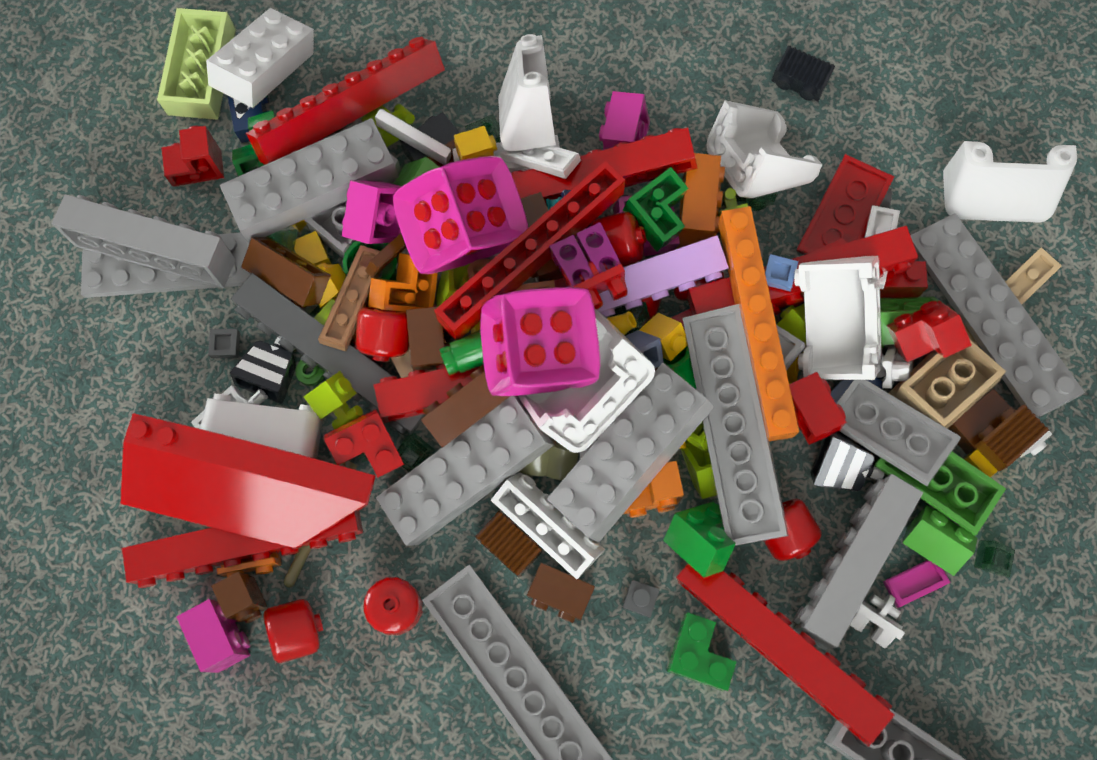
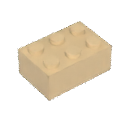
(951, 384)

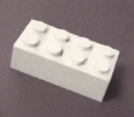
(260, 57)

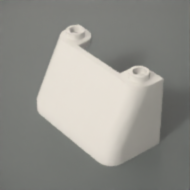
(525, 99)
(752, 151)
(1005, 191)
(841, 318)
(582, 414)
(271, 426)

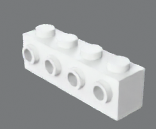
(546, 524)

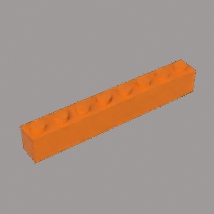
(761, 333)

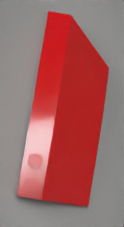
(235, 483)

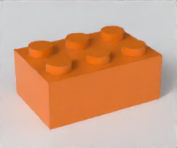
(702, 200)

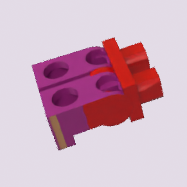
(597, 273)

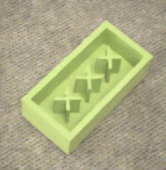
(184, 80)

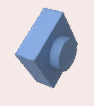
(780, 272)

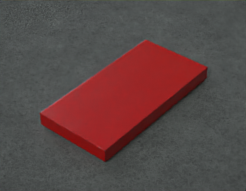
(846, 205)

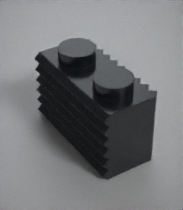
(803, 74)

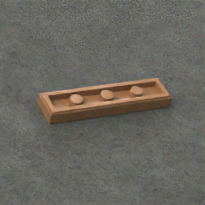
(351, 298)

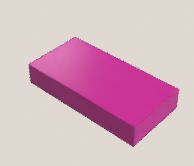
(916, 582)

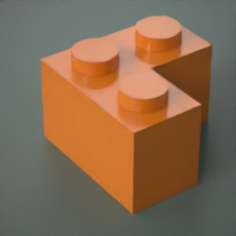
(409, 290)
(661, 493)

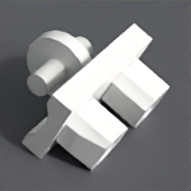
(894, 367)
(887, 628)

